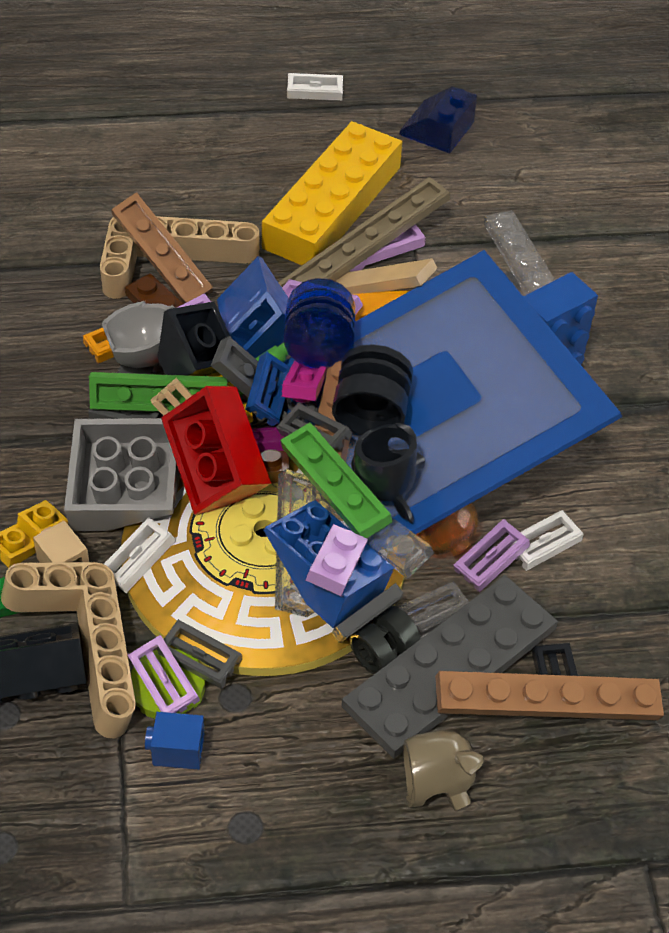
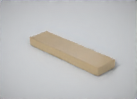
(388, 277)

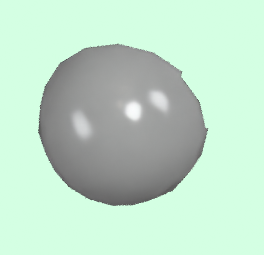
(135, 333)

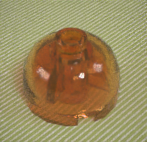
(452, 532)

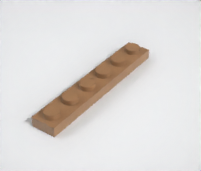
(548, 695)

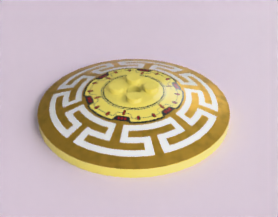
(224, 585)

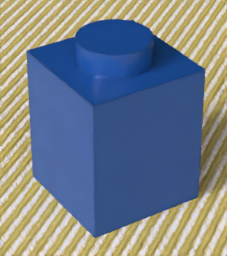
(176, 740)

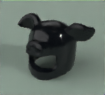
(386, 470)

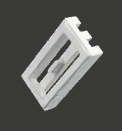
(315, 86)
(551, 542)
(141, 557)

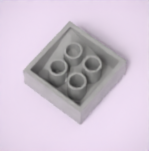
(119, 473)

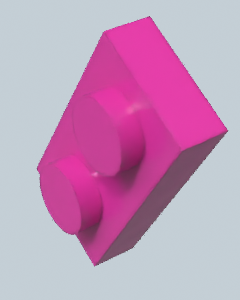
(303, 382)

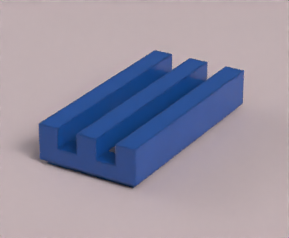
(264, 385)

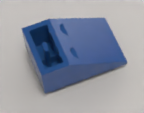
(254, 309)
(297, 543)

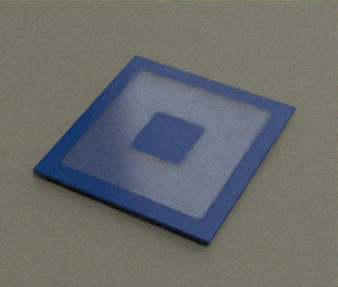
(485, 390)

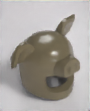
(437, 765)

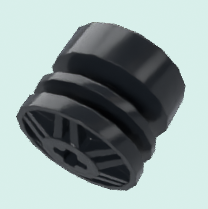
(372, 388)

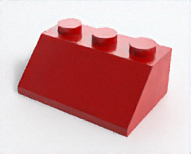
(215, 449)

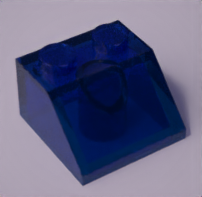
(442, 119)

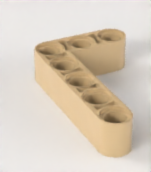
(197, 237)
(93, 594)

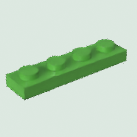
(135, 391)
(336, 481)

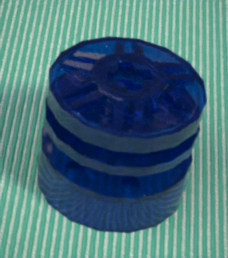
(319, 323)

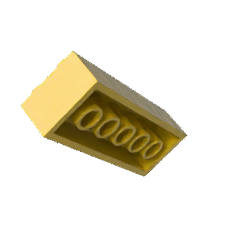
(331, 193)

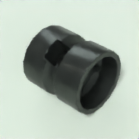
(384, 639)

